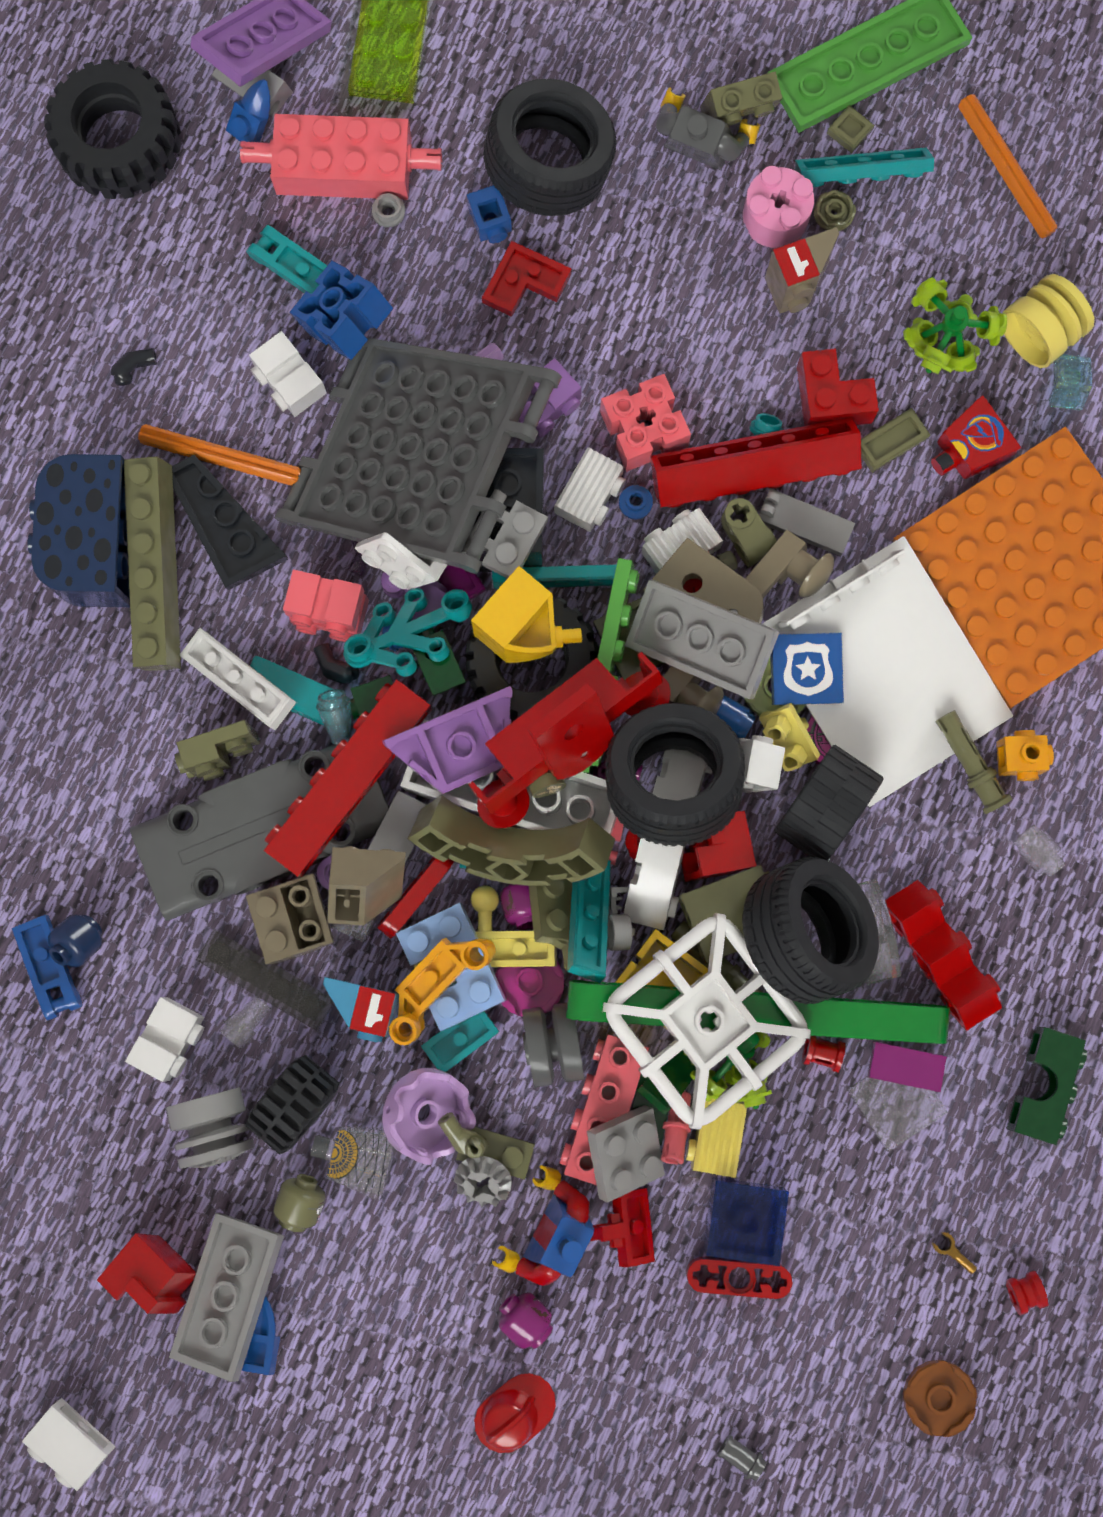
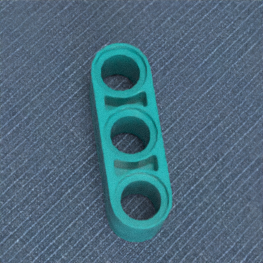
(296, 686)

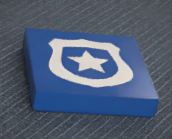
(807, 669)

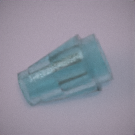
(335, 713)

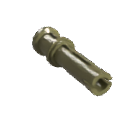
(980, 776)

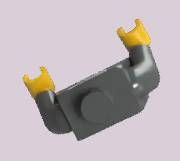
(700, 134)

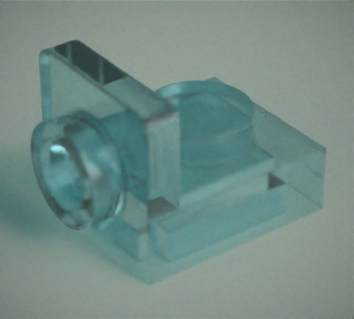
(1071, 382)

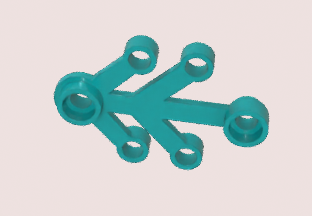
(368, 647)

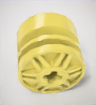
(1048, 320)

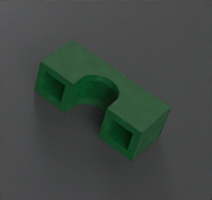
(1060, 1058)

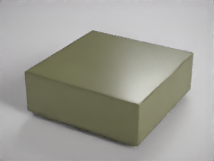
(850, 129)

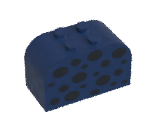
(81, 530)

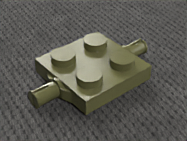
(552, 914)

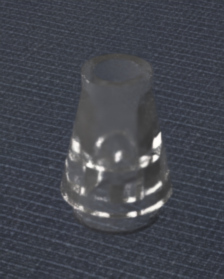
(245, 1022)

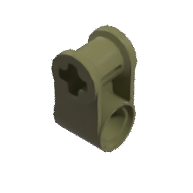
(751, 536)

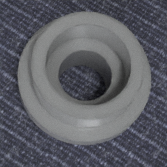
(388, 201)

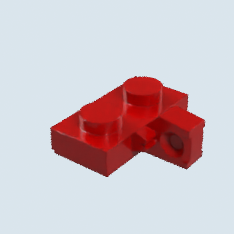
(629, 1229)

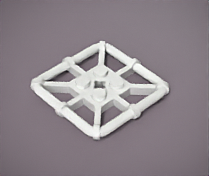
(683, 1019)

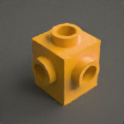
(1024, 755)

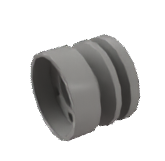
(210, 1128)

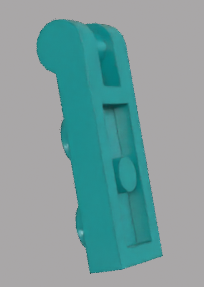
(287, 260)

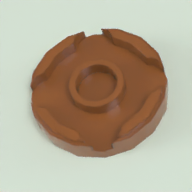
(940, 1386)

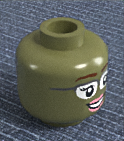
(299, 1203)

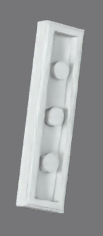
(237, 679)

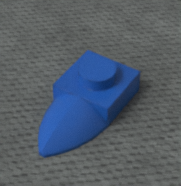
(250, 113)
(264, 1344)

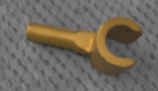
(955, 1254)

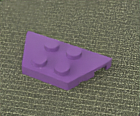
(453, 746)

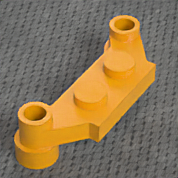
(431, 979)

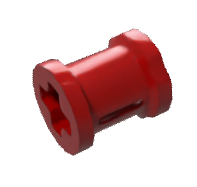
(824, 1053)

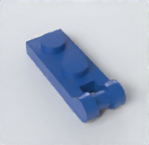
(43, 970)

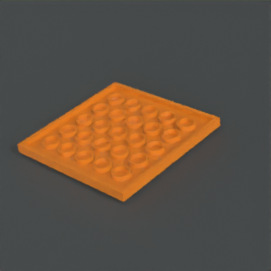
(1023, 565)

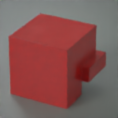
(721, 854)
(149, 1274)

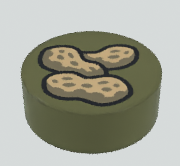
(546, 785)

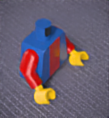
(558, 1238)

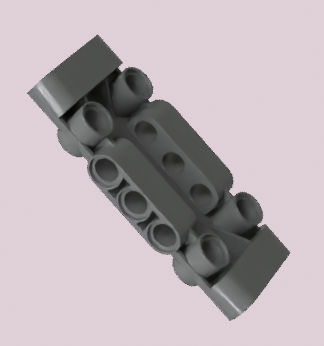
(231, 835)

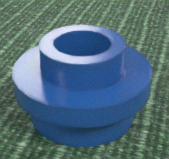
(631, 511)

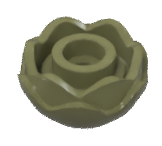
(838, 202)

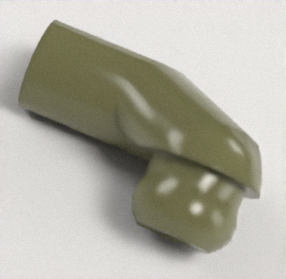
(462, 1139)

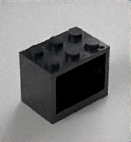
(522, 480)

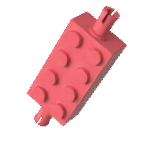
(340, 156)

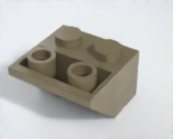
(363, 883)
(290, 920)

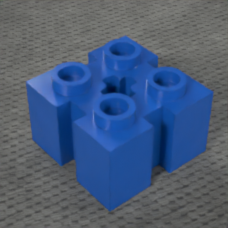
(341, 310)

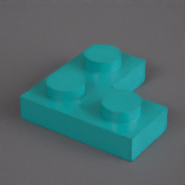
(459, 1041)

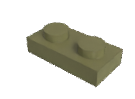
(510, 1151)

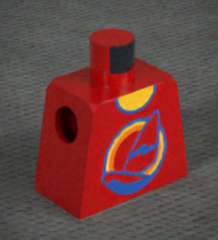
(975, 442)

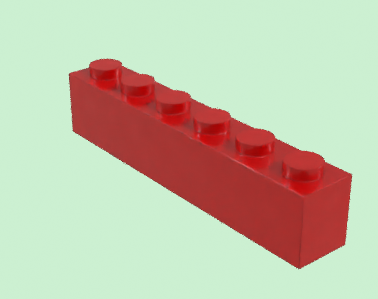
(756, 462)
(346, 780)

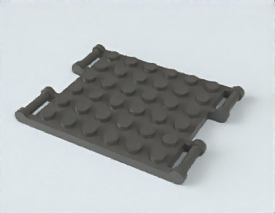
(418, 449)

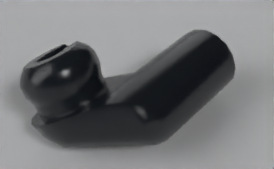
(130, 361)
(334, 669)

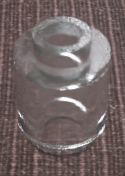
(1040, 851)

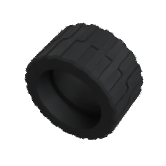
(829, 804)

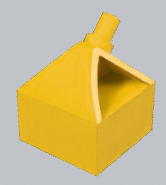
(520, 621)

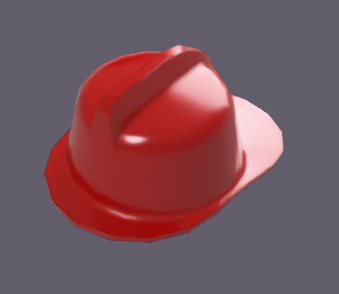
(515, 1413)

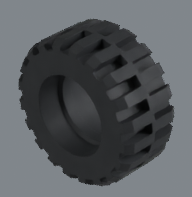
(100, 91)
(485, 671)

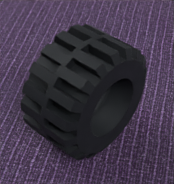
(292, 1104)

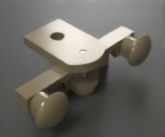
(737, 594)

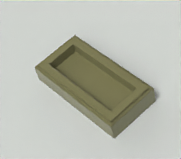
(893, 440)

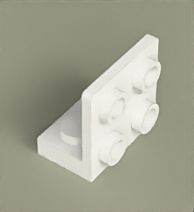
(398, 562)

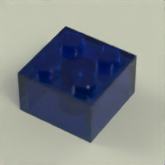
(746, 1221)

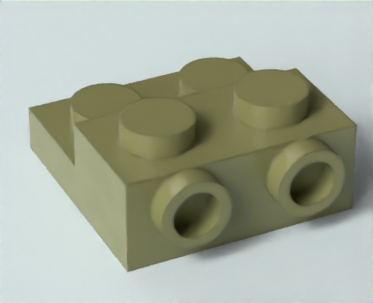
(742, 98)
(208, 752)

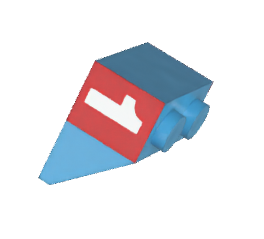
(364, 1008)

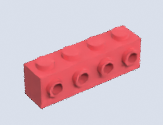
(608, 1097)

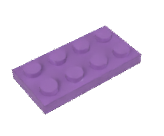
(259, 37)

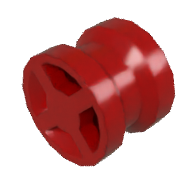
(1027, 1292)

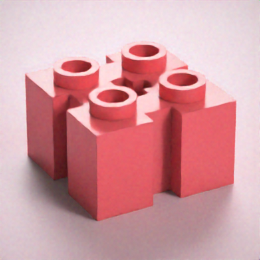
(651, 403)
(325, 605)

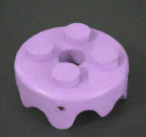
(400, 1120)

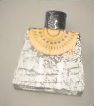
(357, 1158)

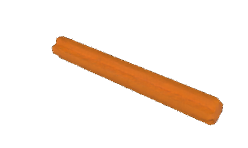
(1007, 166)
(219, 455)

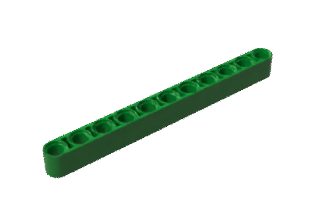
(827, 1018)

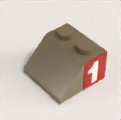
(797, 270)

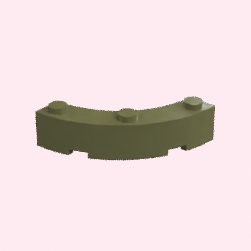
(511, 853)

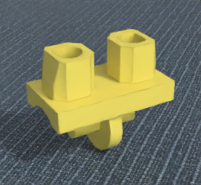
(790, 732)

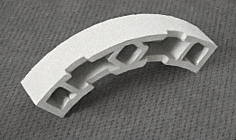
(657, 868)

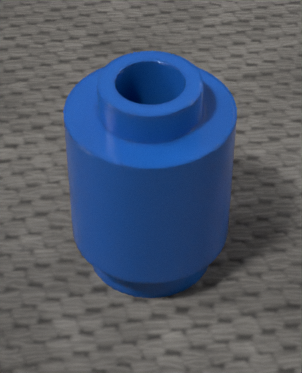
(736, 716)

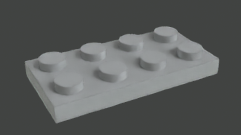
(702, 639)
(226, 1297)

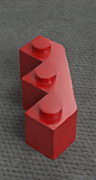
(943, 954)

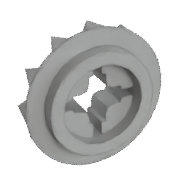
(475, 1170)

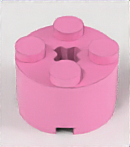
(780, 189)

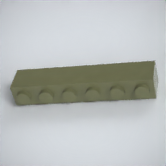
(152, 564)

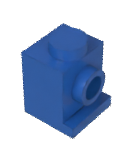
(487, 204)

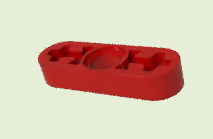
(413, 896)
(711, 1283)

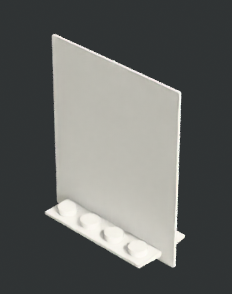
(899, 667)

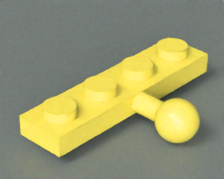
(512, 947)

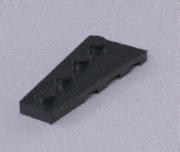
(226, 530)

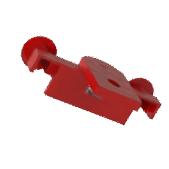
(563, 734)

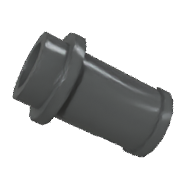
(742, 1458)

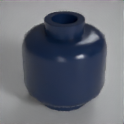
(75, 940)

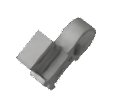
(619, 925)

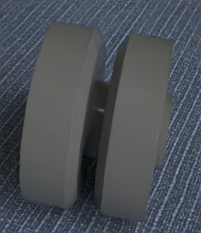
(551, 1044)

